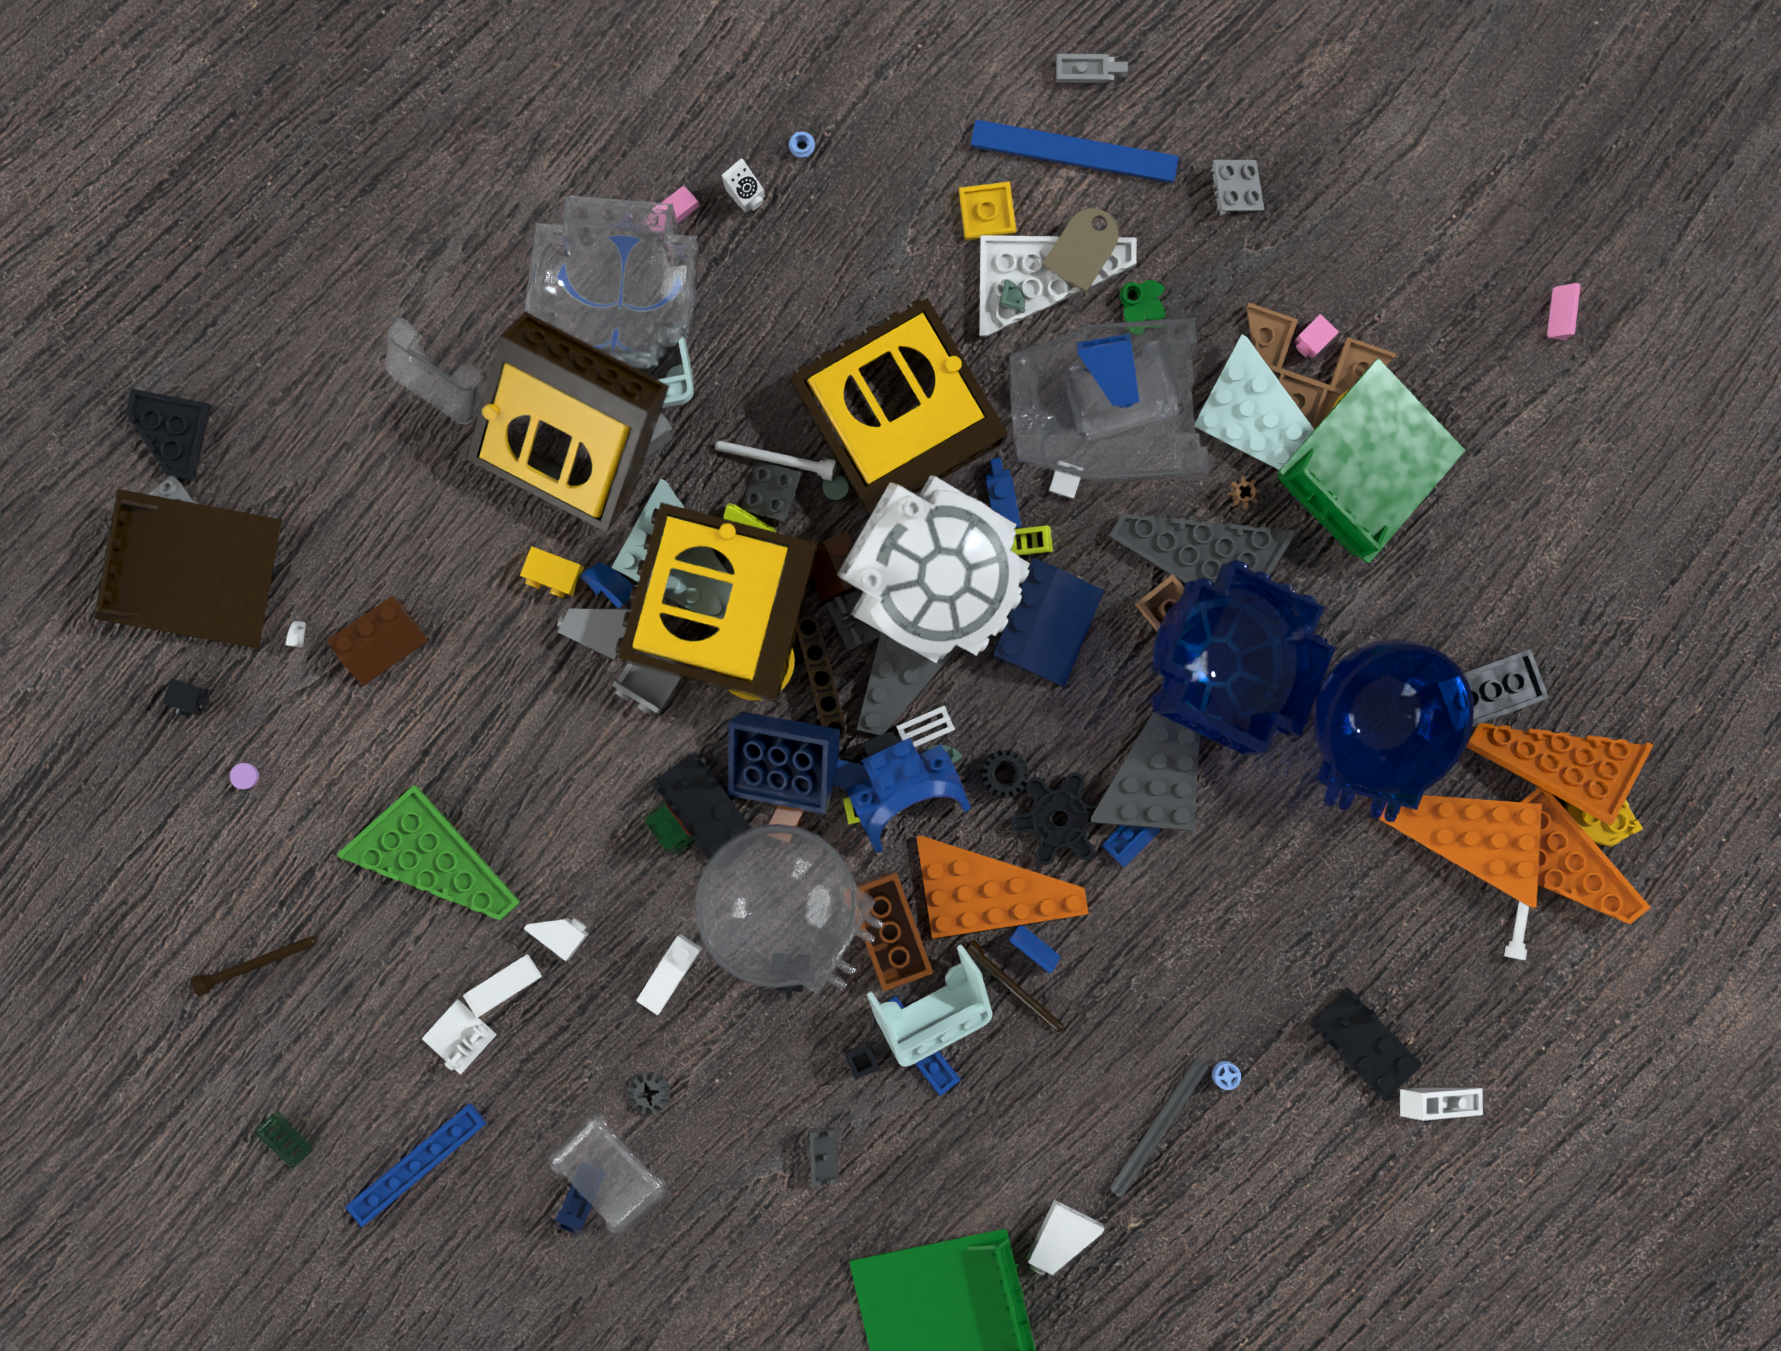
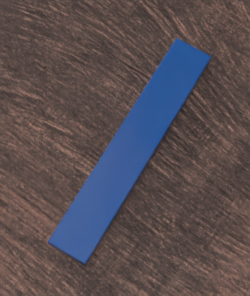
(416, 1165)

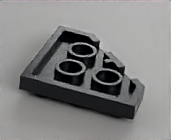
(170, 429)

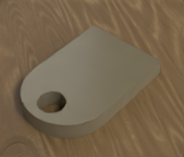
(1082, 249)

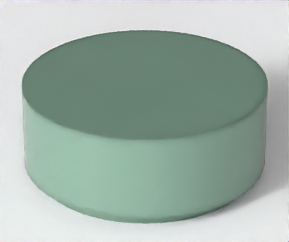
(836, 489)

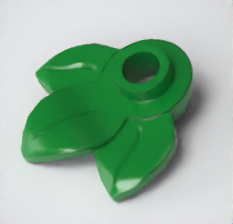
(1146, 304)

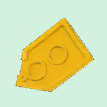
(1602, 833)

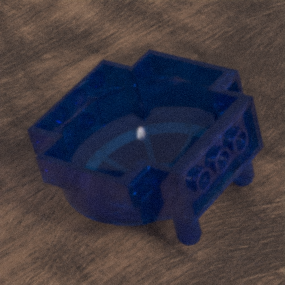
(1240, 659)

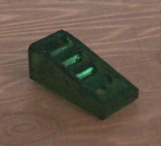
(291, 1133)

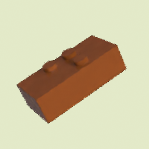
(897, 946)

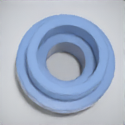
(801, 137)

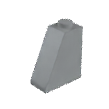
(594, 628)

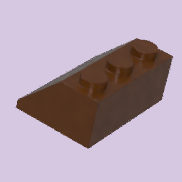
(378, 640)

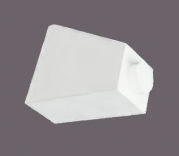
(1061, 1238)

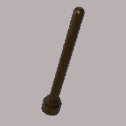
(976, 954)
(204, 983)

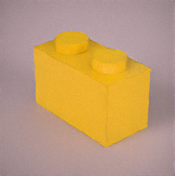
(552, 572)

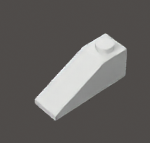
(669, 974)
(1440, 1103)

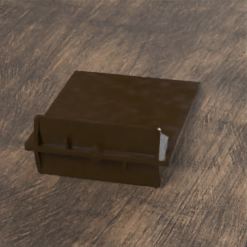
(187, 568)

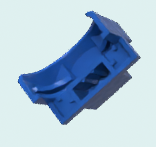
(899, 780)

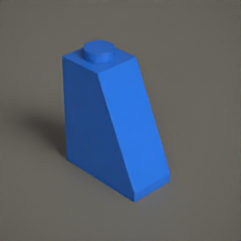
(1112, 367)

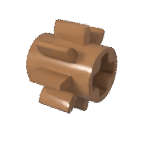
(1250, 494)

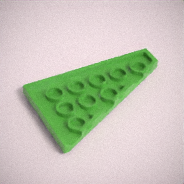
(426, 851)

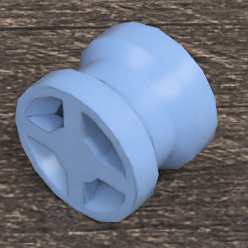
(1229, 1079)

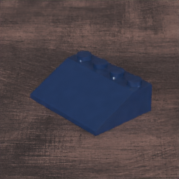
(1048, 623)
(782, 761)

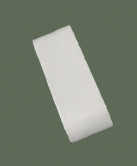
(502, 986)

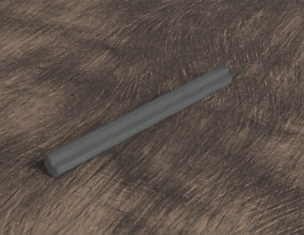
(1158, 1128)

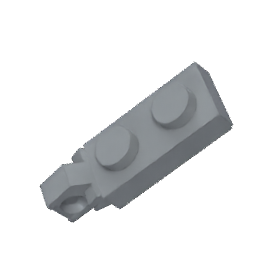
(1088, 68)

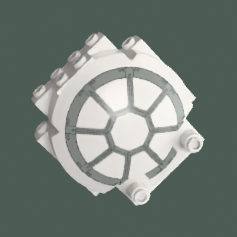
(935, 570)

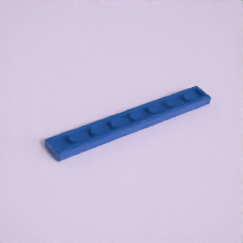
(1074, 151)

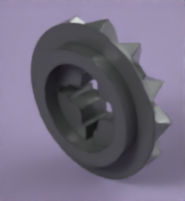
(655, 1082)

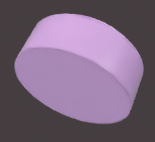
(244, 776)

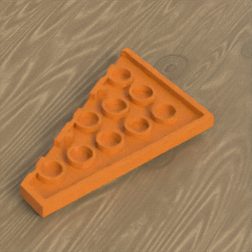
(1583, 771)
(1482, 836)
(1577, 867)
(981, 893)

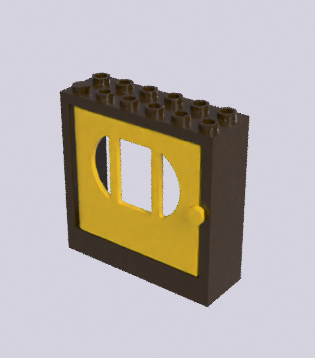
(580, 393)
(879, 450)
(735, 648)

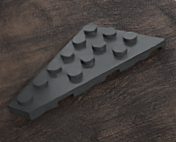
(1199, 548)
(893, 683)
(1155, 781)

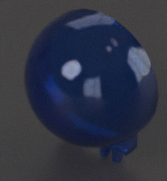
(1390, 724)

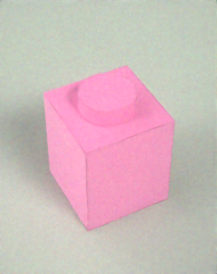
(1315, 337)

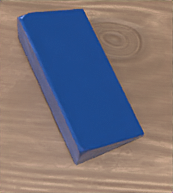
(1128, 842)
(1034, 948)

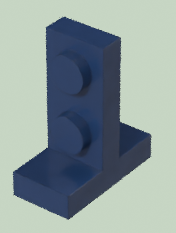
(573, 1212)

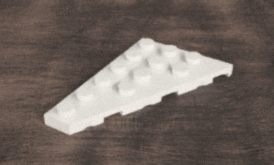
(1021, 262)

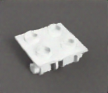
(459, 1037)

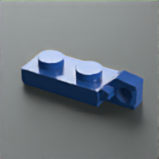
(1002, 492)

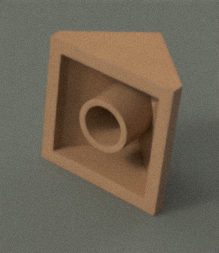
(1160, 600)

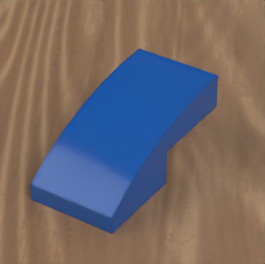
(607, 580)

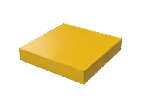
(987, 210)

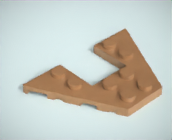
(1271, 337)

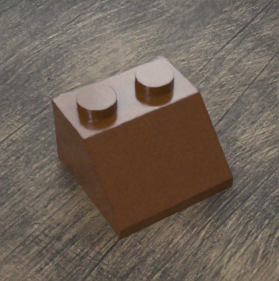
(827, 565)

